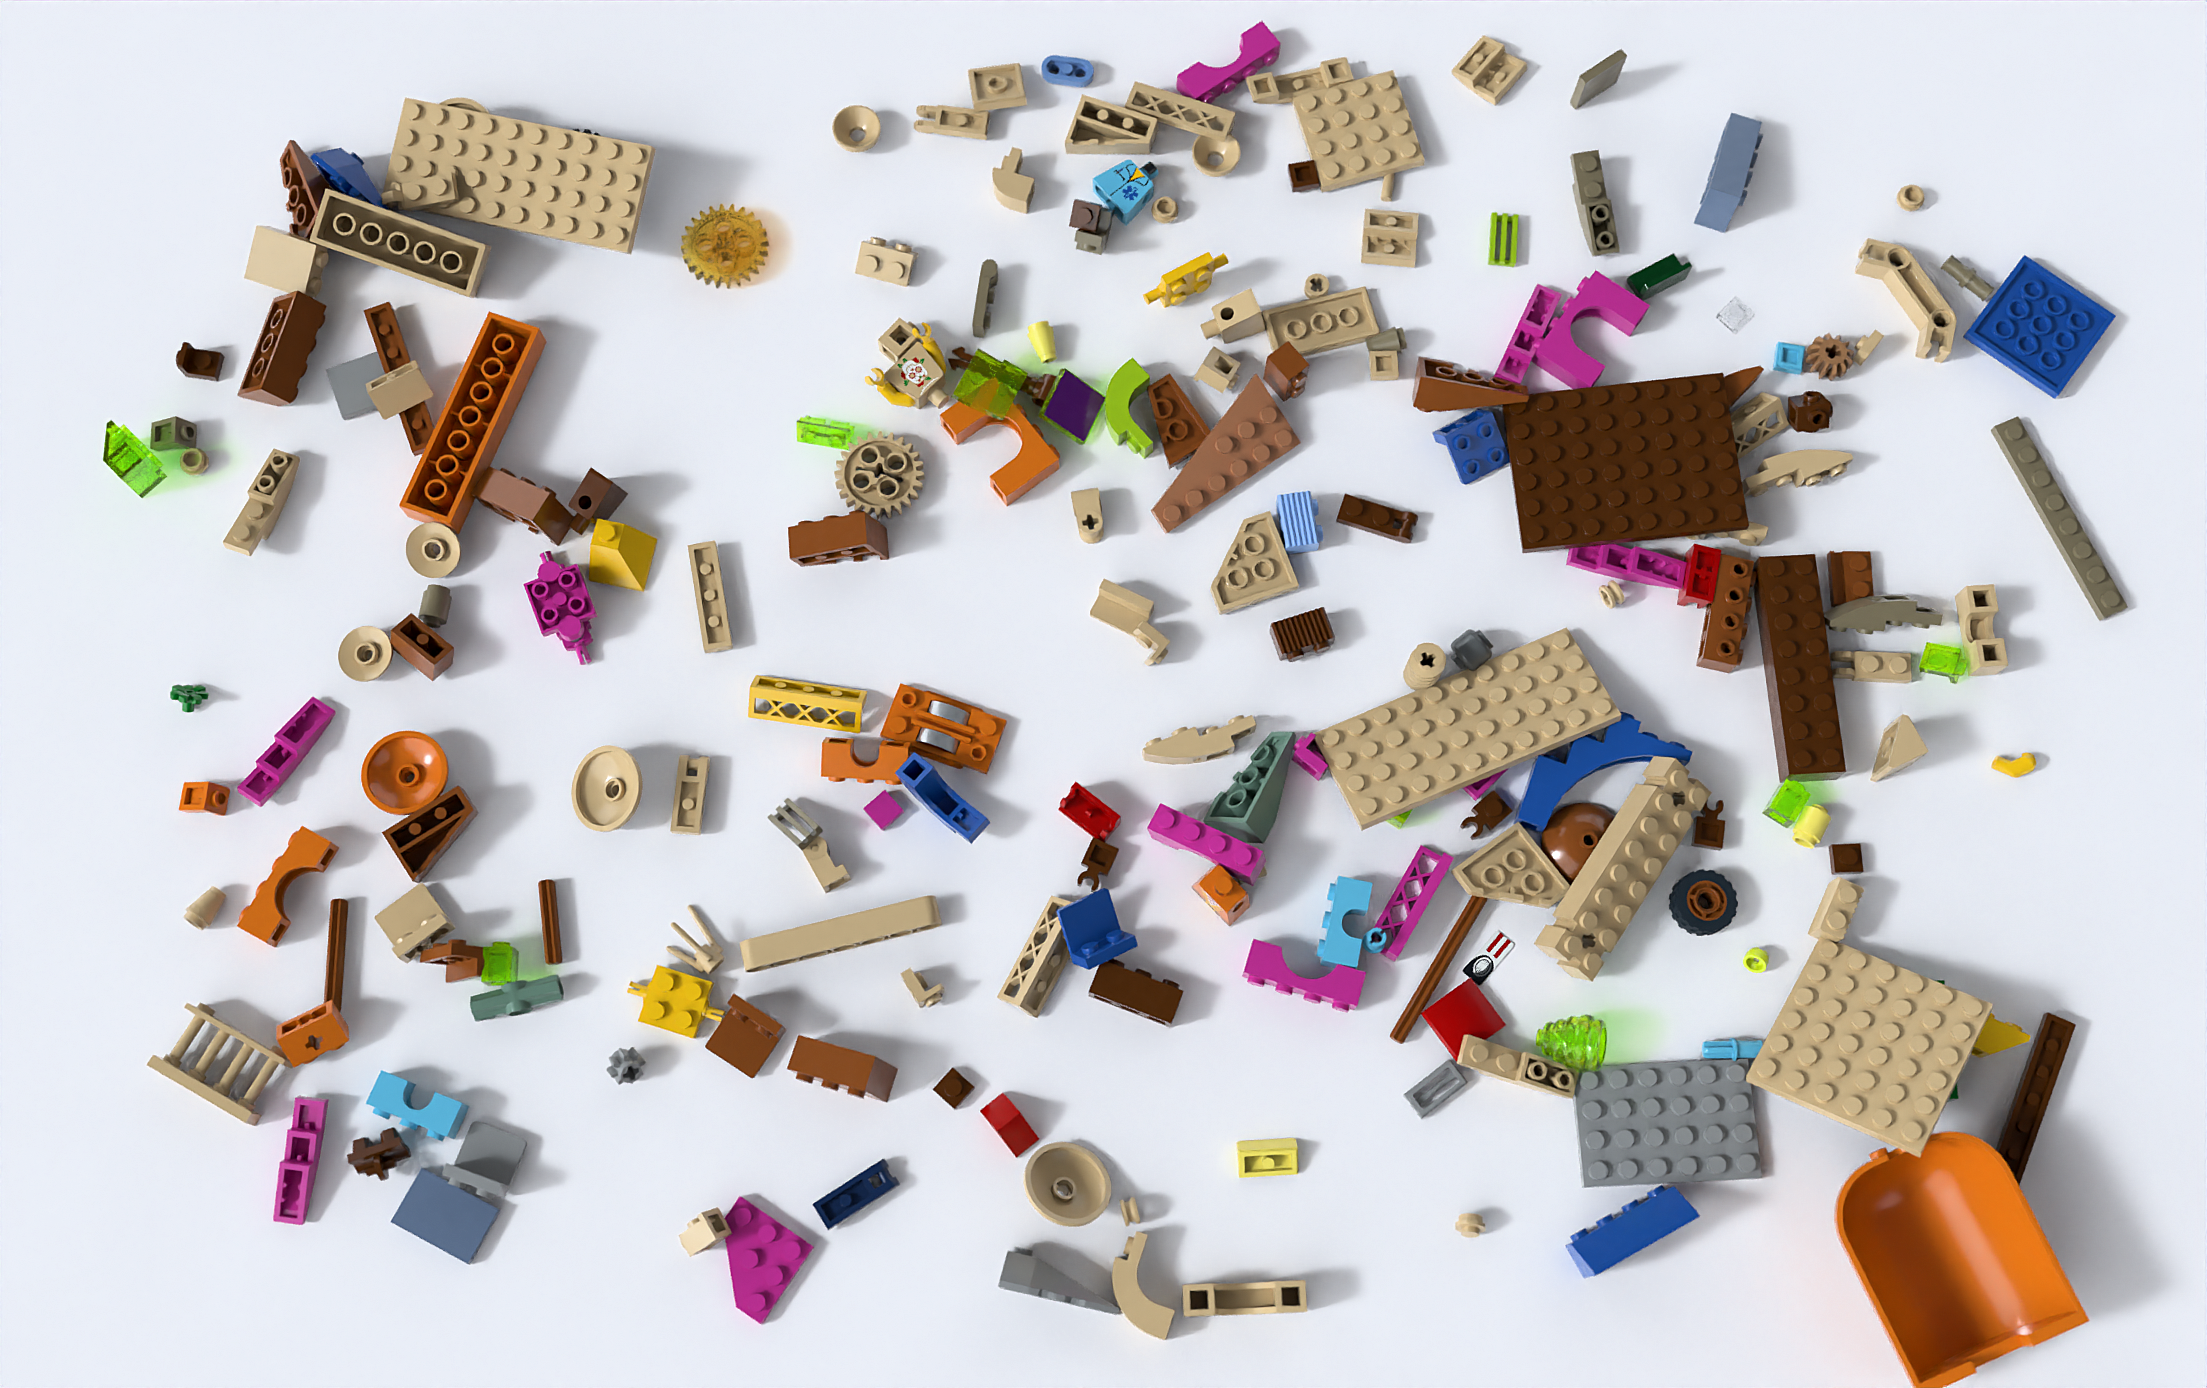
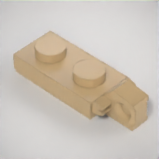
(423, 193)

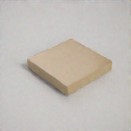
(997, 87)

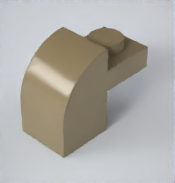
(1096, 241)

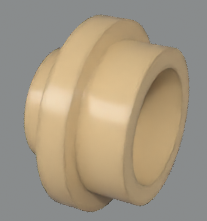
(1910, 197)
(1164, 210)
(194, 461)
(1470, 1225)

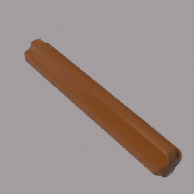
(336, 952)

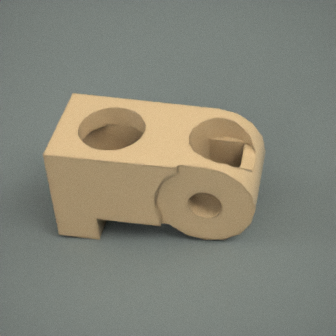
(819, 859)

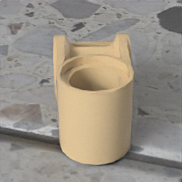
(1088, 512)

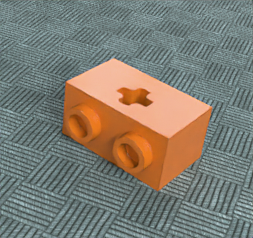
(312, 1033)

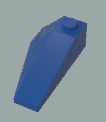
(347, 175)

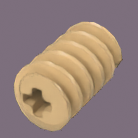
(1424, 666)

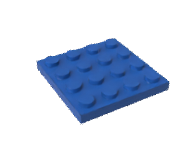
(2039, 326)

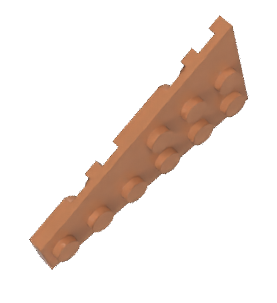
(1236, 448)

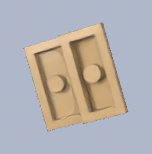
(1489, 70)
(1389, 238)

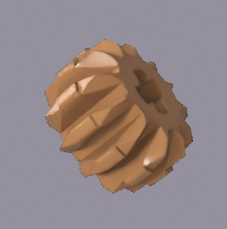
(1839, 354)

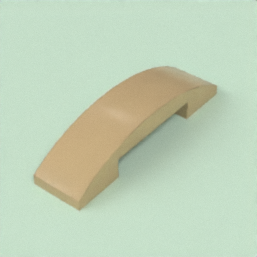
(1281, 88)

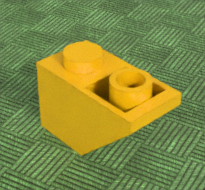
(1998, 1037)

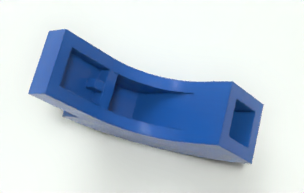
(941, 799)

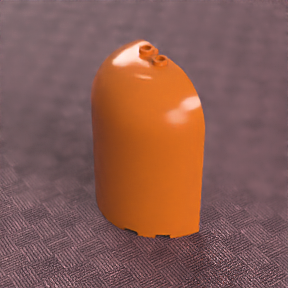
(1952, 1258)

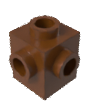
(1809, 412)

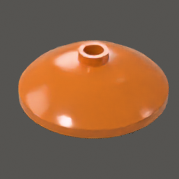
(393, 760)

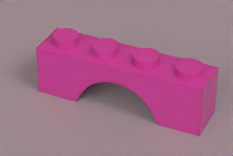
(1205, 83)
(1186, 833)
(1339, 987)

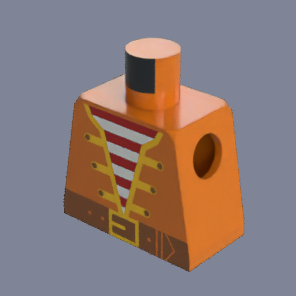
(1222, 894)

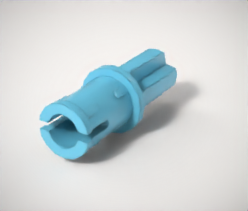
(1731, 1049)

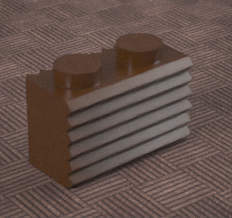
(1302, 634)

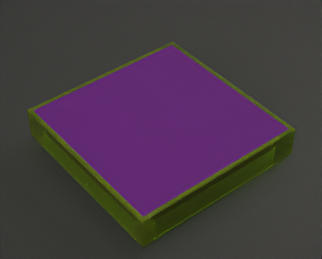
(1072, 406)

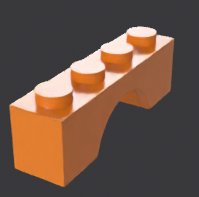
(266, 913)

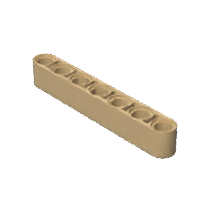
(840, 933)

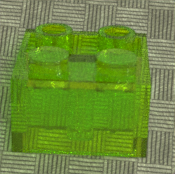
(131, 459)

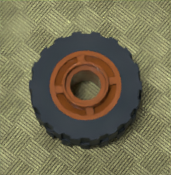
(1720, 899)

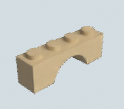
(1244, 1298)

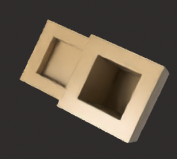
(1010, 187)

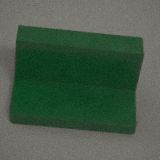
(1658, 277)

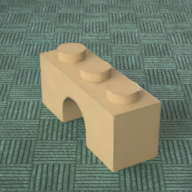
(1976, 611)

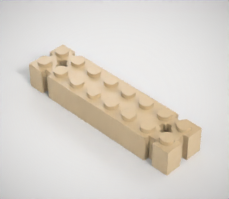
(1623, 868)

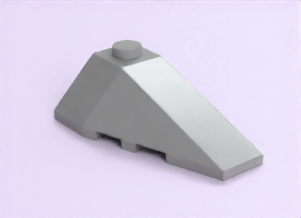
(1036, 1278)

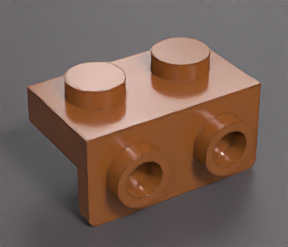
(461, 960)

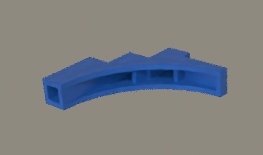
(1585, 756)

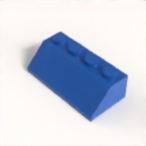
(1630, 1231)

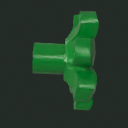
(188, 695)

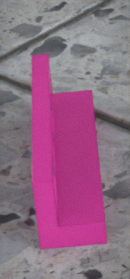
(1421, 901)

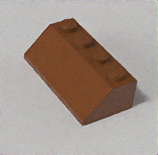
(283, 349)

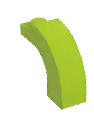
(1122, 390)

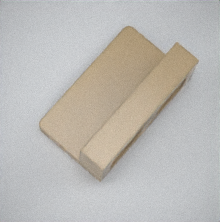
(399, 390)
(1121, 607)

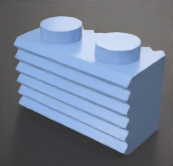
(1298, 522)

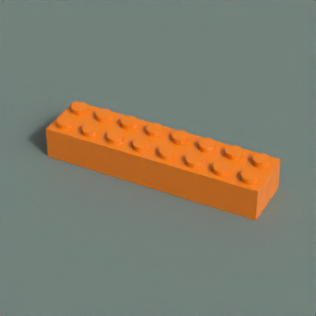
(473, 421)

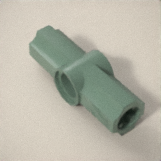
(516, 998)

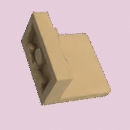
(414, 923)

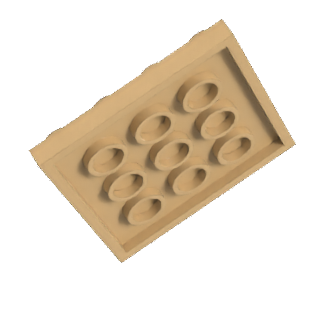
(1358, 131)

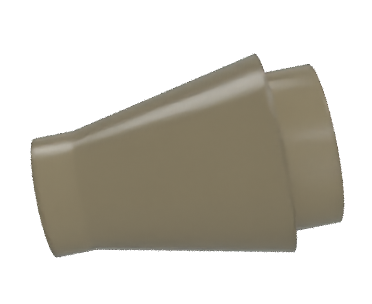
(1388, 340)

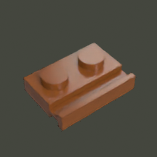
(1849, 576)

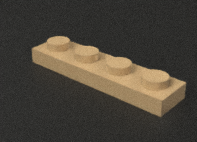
(710, 596)

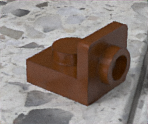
(199, 362)

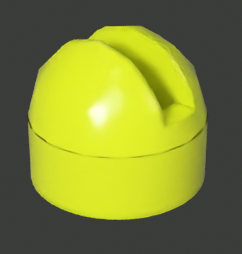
(1752, 965)

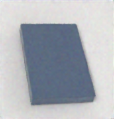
(445, 1216)

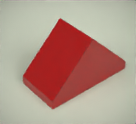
(1009, 1124)

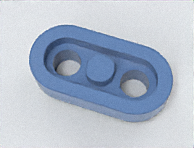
(1068, 69)

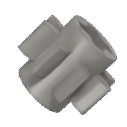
(625, 1065)

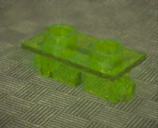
(814, 431)

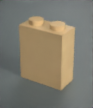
(286, 261)

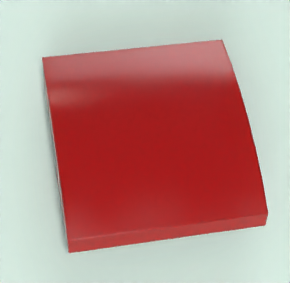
(1460, 1014)

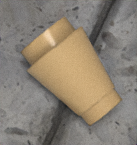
(204, 909)

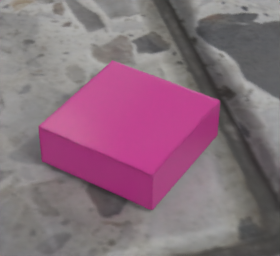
(883, 810)

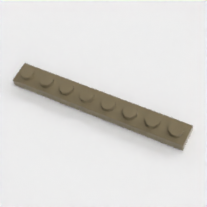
(2059, 518)

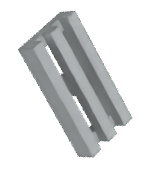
(1415, 1104)

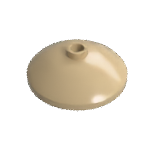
(606, 788)
(1076, 1174)

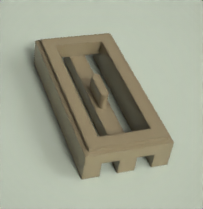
(784, 813)

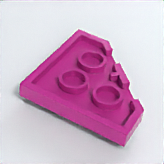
(761, 1258)

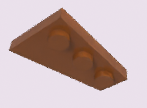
(1176, 420)

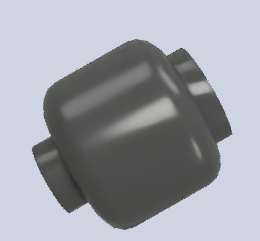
(1471, 650)

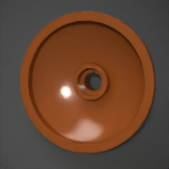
(1564, 836)

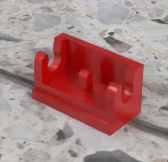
(1699, 576)
(1089, 813)

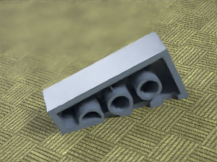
(1730, 172)

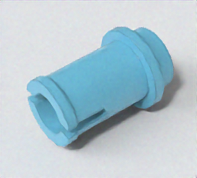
(1374, 947)

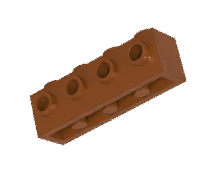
(1725, 615)

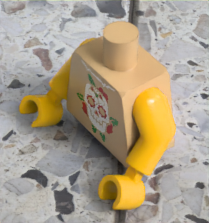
(915, 376)

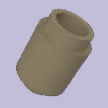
(435, 606)

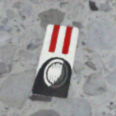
(1488, 957)

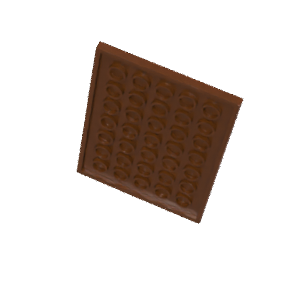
(1624, 463)

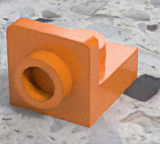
(204, 797)

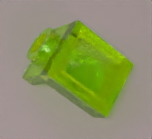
(1943, 661)

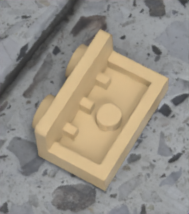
(885, 261)

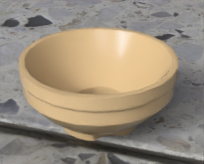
(852, 119)
(1205, 147)

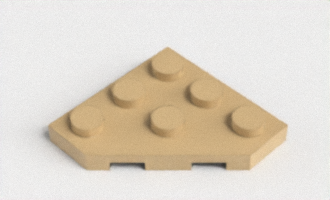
(1253, 566)
(1512, 871)

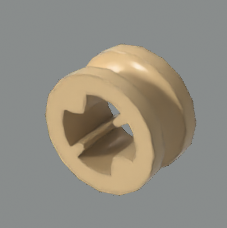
(1316, 278)
(1611, 594)
(1129, 1211)

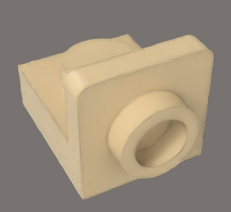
(1151, 638)
(916, 986)

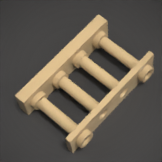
(219, 1093)

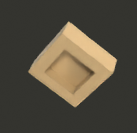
(1866, 346)
(1383, 365)

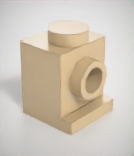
(896, 333)
(1218, 370)
(705, 1232)

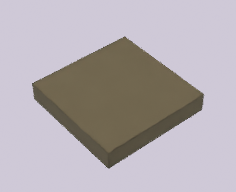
(1598, 79)

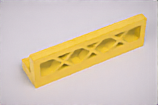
(806, 694)

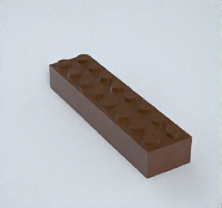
(1798, 669)

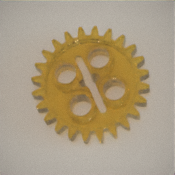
(724, 246)

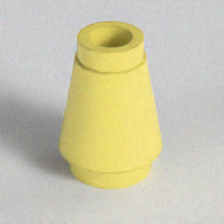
(1042, 340)

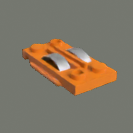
(944, 729)

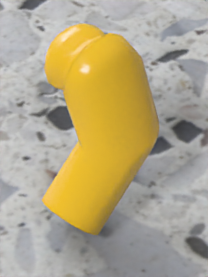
(2016, 767)

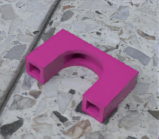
(1598, 299)

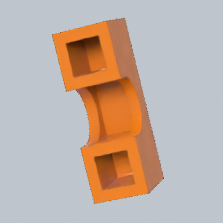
(841, 762)

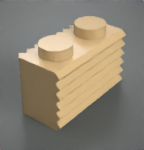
(1836, 910)

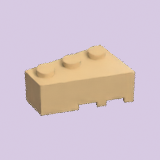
(1109, 129)

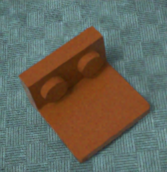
(745, 1037)

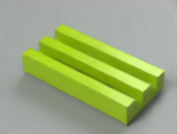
(1503, 219)

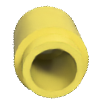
(1811, 826)

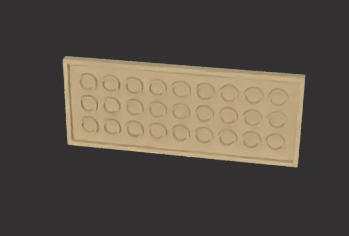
(525, 174)
(1465, 728)

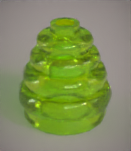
(1575, 1042)

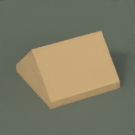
(1898, 748)

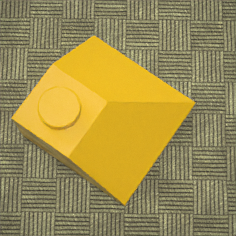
(620, 555)

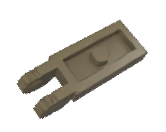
(985, 296)

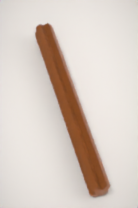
(1437, 969)

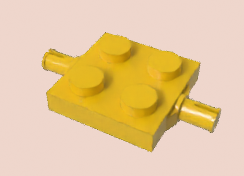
(1186, 280)
(676, 1001)

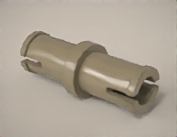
(1967, 277)

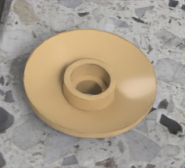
(421, 553)
(356, 647)

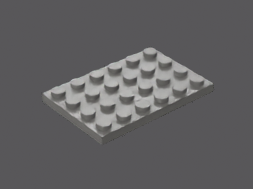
(1666, 1124)

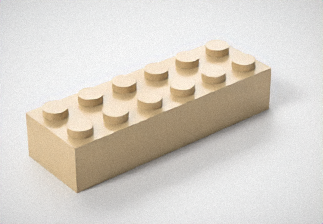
(400, 243)

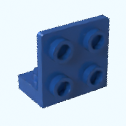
(1474, 445)
(1093, 930)

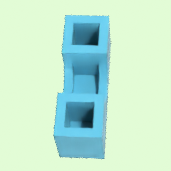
(1347, 898)
(393, 1097)

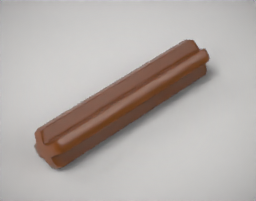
(550, 922)

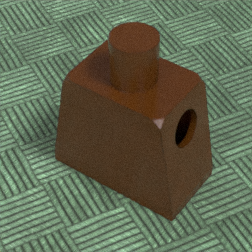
(594, 499)

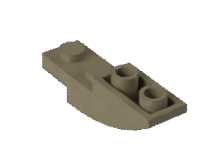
(1592, 204)
(1876, 611)

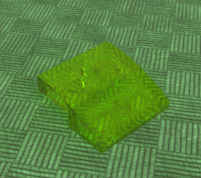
(989, 385)

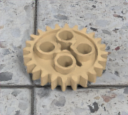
(887, 453)

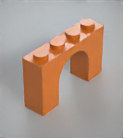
(1031, 465)

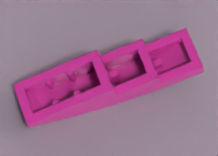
(1529, 329)
(1629, 564)
(287, 751)
(300, 1160)

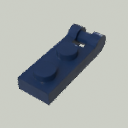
(855, 1195)

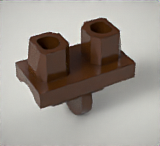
(380, 1157)

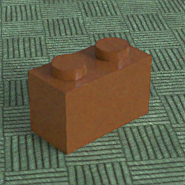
(1286, 372)
(422, 647)

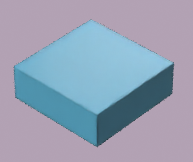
(1789, 358)

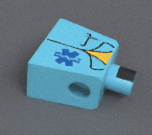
(1126, 188)

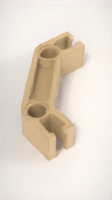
(1913, 292)

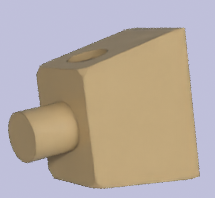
(1235, 318)

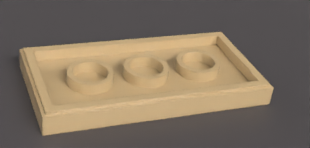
(1322, 322)

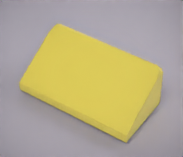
(1267, 1157)

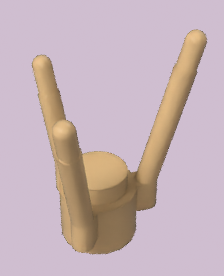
(707, 957)

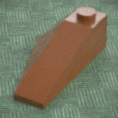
(305, 189)
(1446, 389)

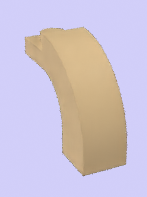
(1135, 1306)

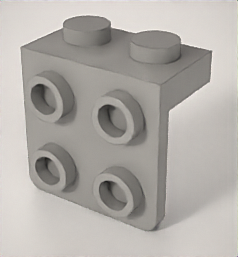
(486, 1160)

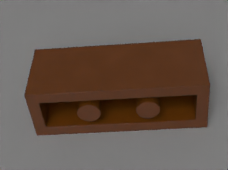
(1136, 992)

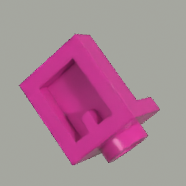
(1310, 761)

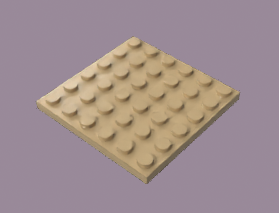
(1870, 1045)

